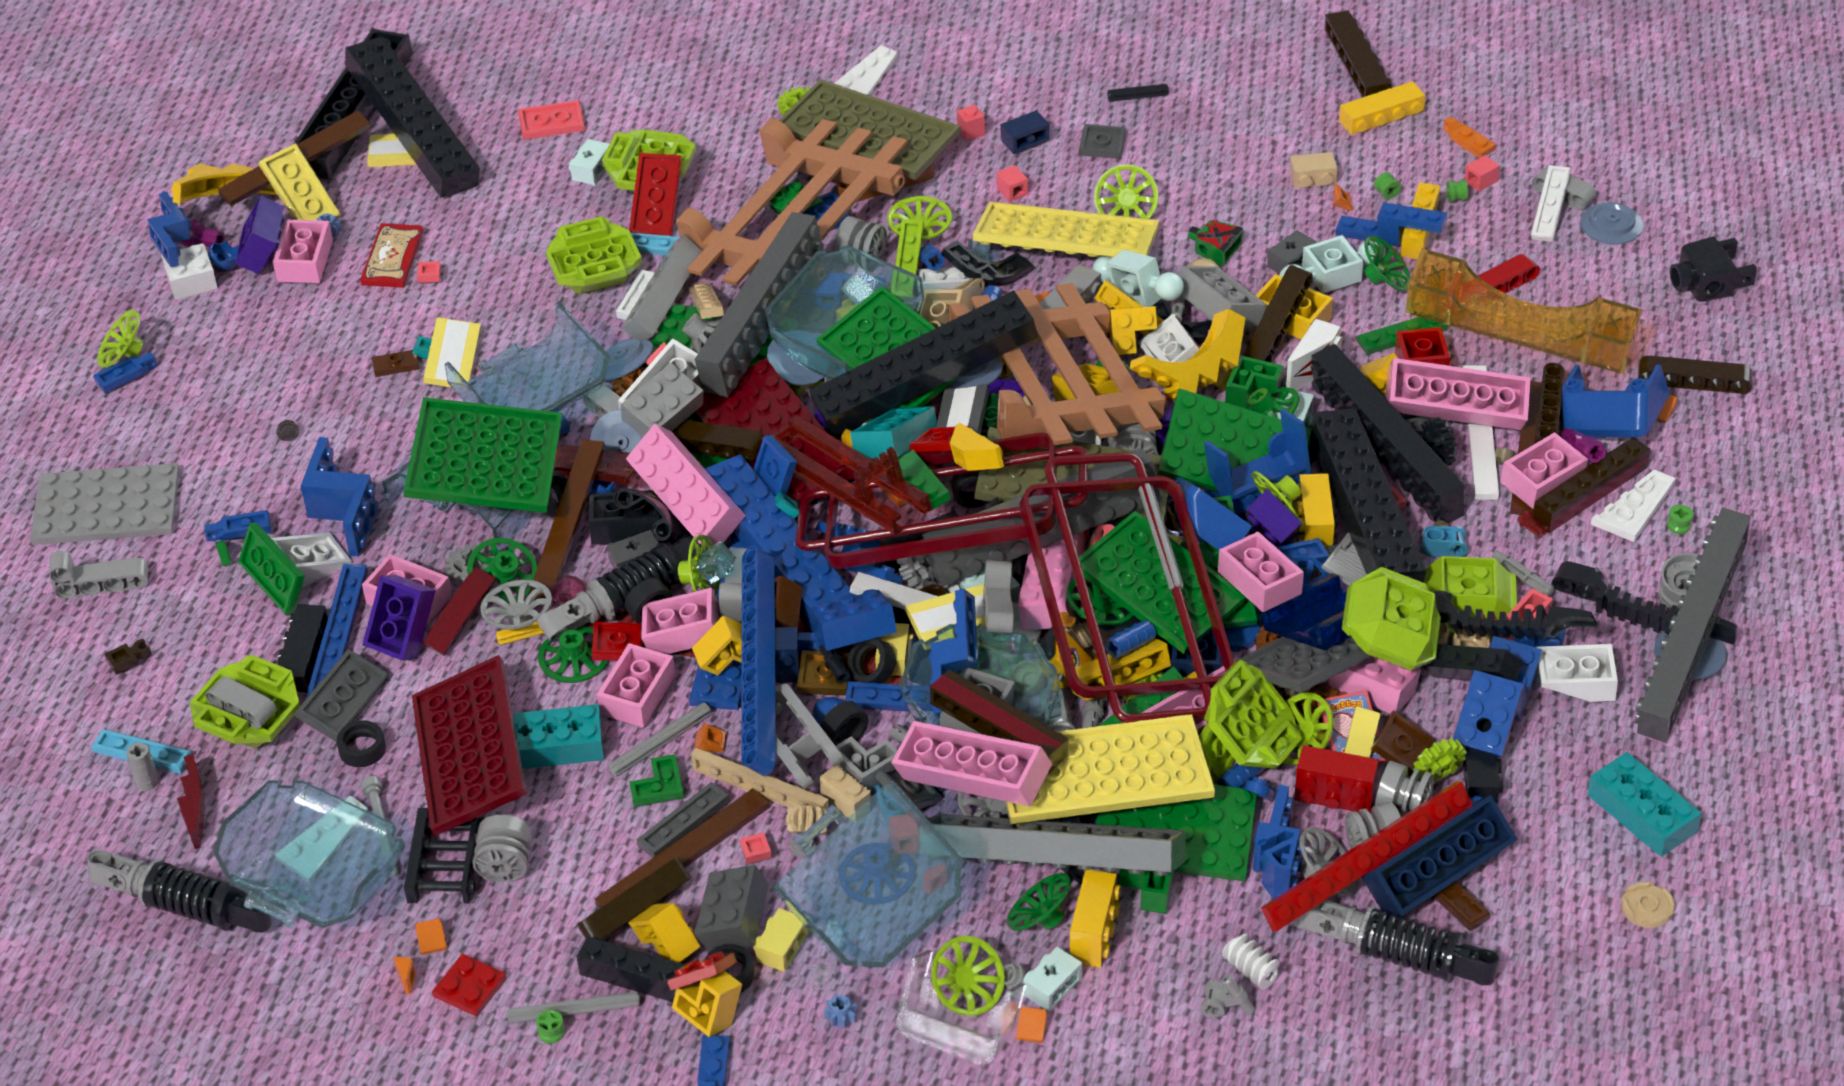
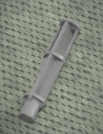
(1178, 308)
(1523, 574)

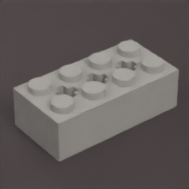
(1216, 291)

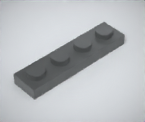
(683, 819)

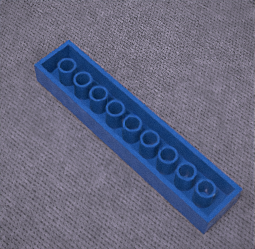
(775, 534)

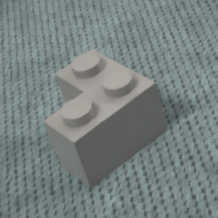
(866, 764)

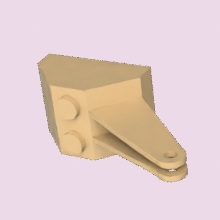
(937, 301)

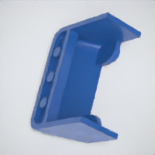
(1613, 412)
(1286, 456)
(1210, 518)

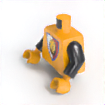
(1052, 653)

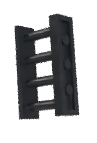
(418, 863)

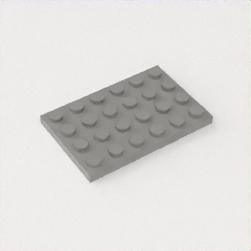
(105, 504)

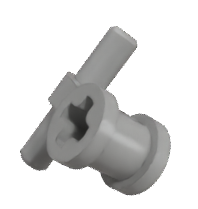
(1224, 995)

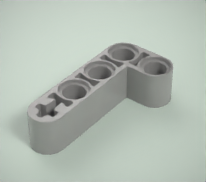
(95, 578)
(731, 590)
(997, 597)

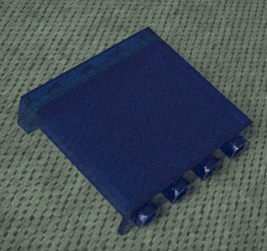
(1313, 616)

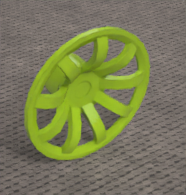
(1126, 195)
(928, 221)
(128, 343)
(1285, 490)
(687, 569)
(1311, 731)
(964, 976)

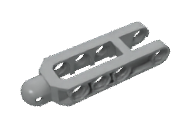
(807, 745)

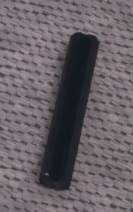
(1137, 92)

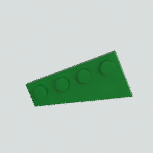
(921, 477)

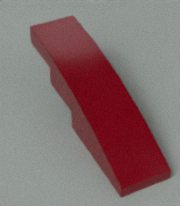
(459, 611)
(192, 804)

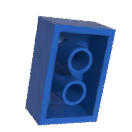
(852, 619)

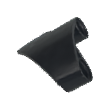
(673, 528)

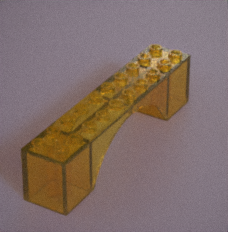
(1590, 333)

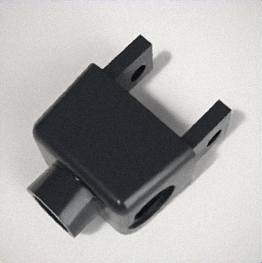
(1709, 270)

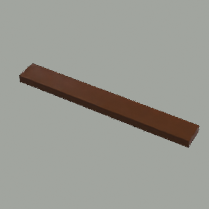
(311, 149)
(1526, 440)
(569, 514)
(695, 842)

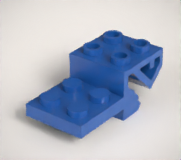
(1278, 847)

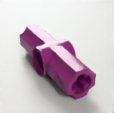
(201, 235)
(1584, 444)

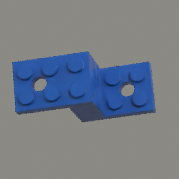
(339, 496)
(1496, 701)

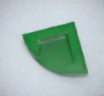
(223, 552)

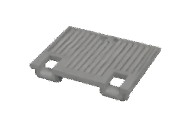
(1345, 562)

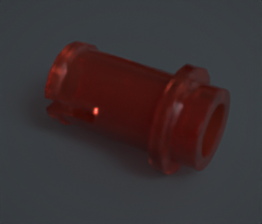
(1527, 520)

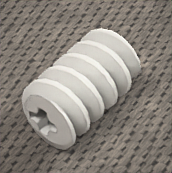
(1252, 961)

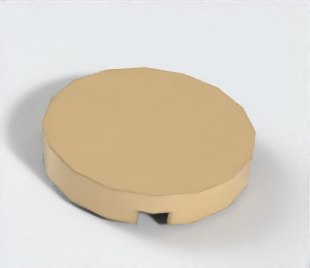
(1647, 905)

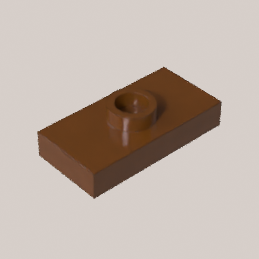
(395, 363)
(1462, 905)

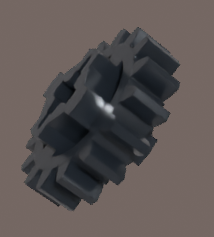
(1439, 439)

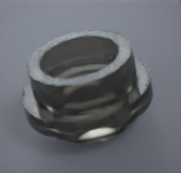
(287, 430)

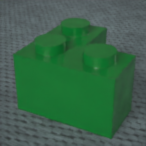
(1250, 376)
(1154, 888)

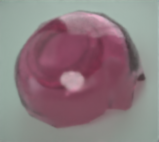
(566, 590)

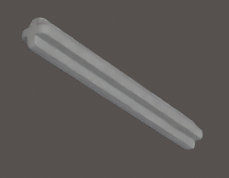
(1164, 538)
(659, 739)
(575, 1007)

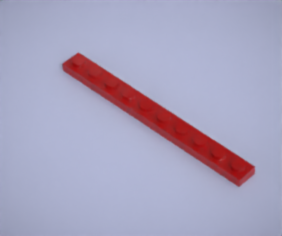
(1366, 856)

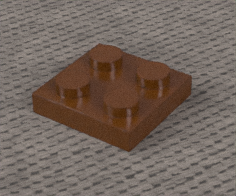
(1401, 741)

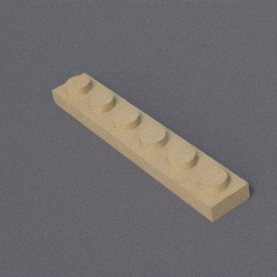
(706, 300)
(746, 779)

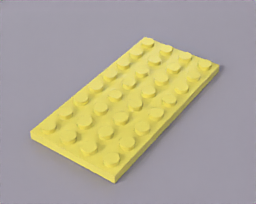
(1064, 230)
(1122, 770)

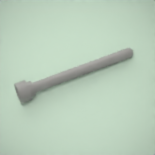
(372, 789)

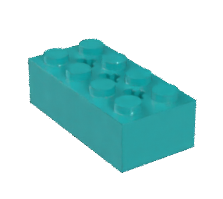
(893, 429)
(559, 736)
(1644, 804)

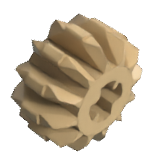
(803, 817)

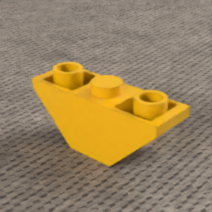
(974, 451)

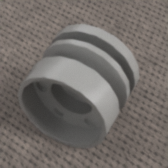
(863, 236)
(1133, 438)
(1674, 578)
(1404, 791)
(1363, 824)
(502, 848)

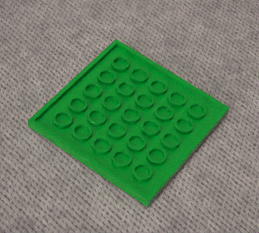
(483, 455)

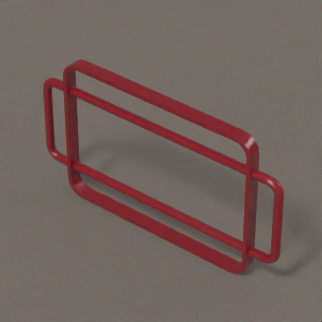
(944, 543)
(1110, 689)

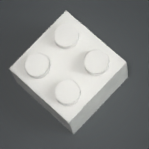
(192, 274)

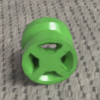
(1387, 185)
(1456, 190)
(1680, 519)
(544, 1025)

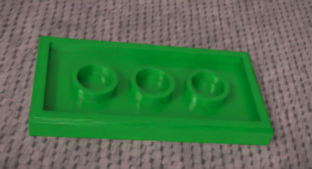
(271, 569)

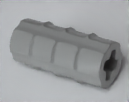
(142, 766)

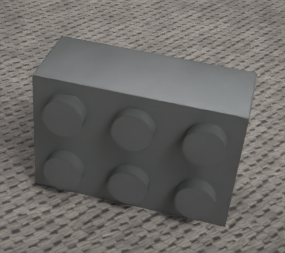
(732, 907)

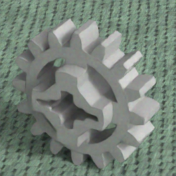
(456, 564)
(916, 571)

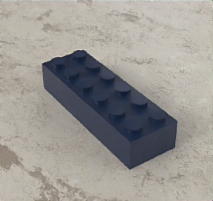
(1440, 857)

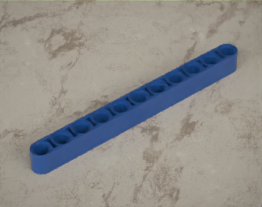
(758, 662)

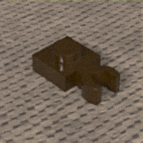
(126, 657)

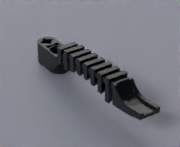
(1588, 584)
(1542, 625)

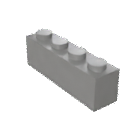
(1084, 279)

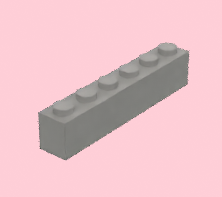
(662, 290)

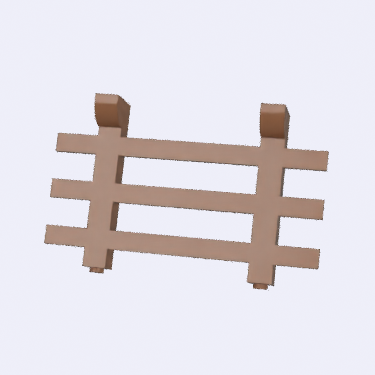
(793, 156)
(1086, 410)

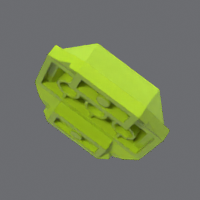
(624, 149)
(592, 255)
(1473, 583)
(1393, 618)
(261, 676)
(1251, 718)

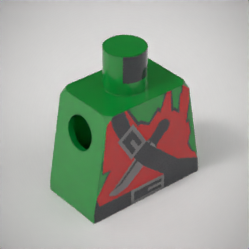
(1217, 241)

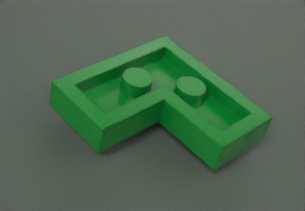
(662, 787)

